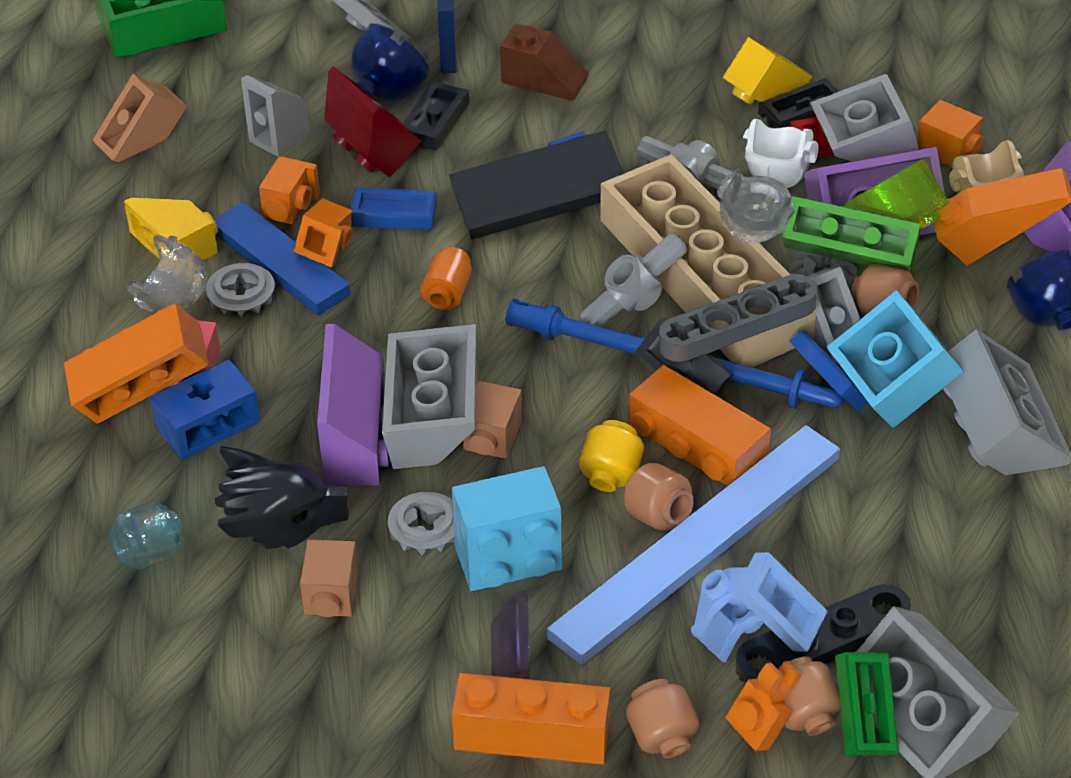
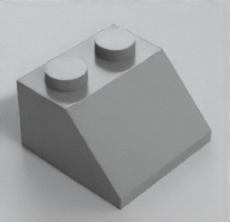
(866, 121)

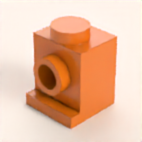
(288, 189)
(324, 232)

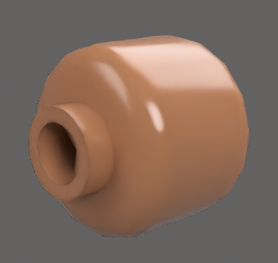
(881, 281)
(658, 496)
(813, 699)
(662, 718)

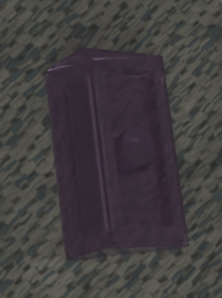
(511, 639)

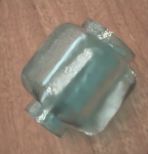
(146, 535)

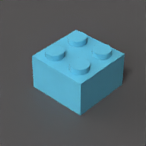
(894, 359)
(507, 528)

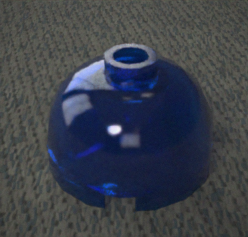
(385, 66)
(1044, 291)

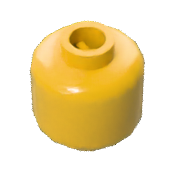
(611, 455)

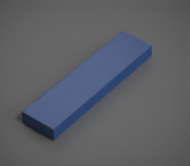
(272, 249)

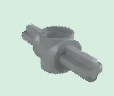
(696, 157)
(634, 281)

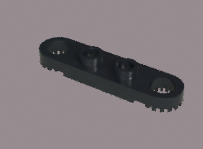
(842, 630)

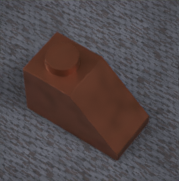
(540, 63)

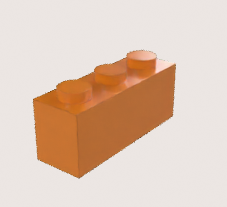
(135, 363)
(697, 426)
(531, 718)

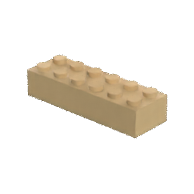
(668, 200)

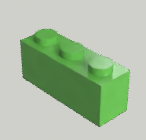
(851, 234)

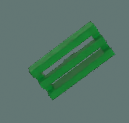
(859, 703)

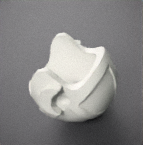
(779, 152)

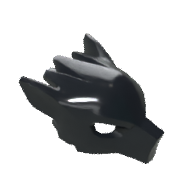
(270, 493)

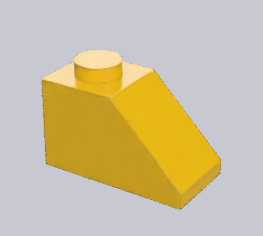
(763, 73)
(172, 218)

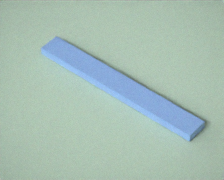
(692, 545)

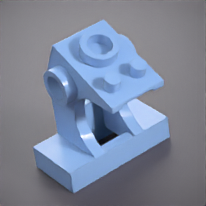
(754, 595)

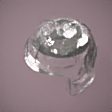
(754, 207)
(175, 279)

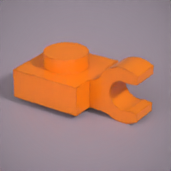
(760, 708)

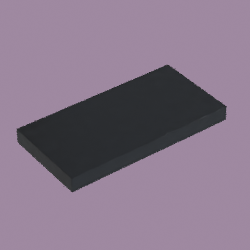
(535, 184)

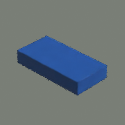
(393, 208)
(828, 369)

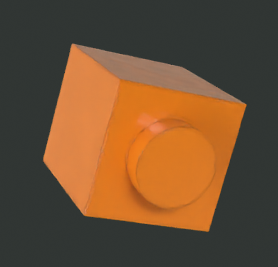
(951, 131)

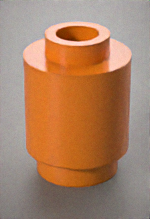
(446, 278)

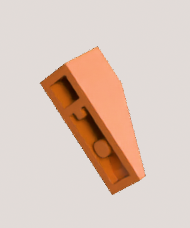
(998, 211)

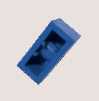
(205, 409)

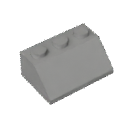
(429, 393)
(1004, 409)
(940, 699)

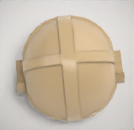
(986, 168)

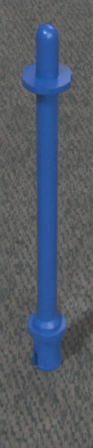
(552, 323)

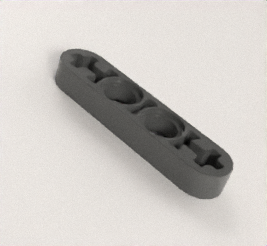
(690, 336)

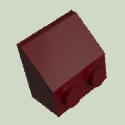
(366, 125)

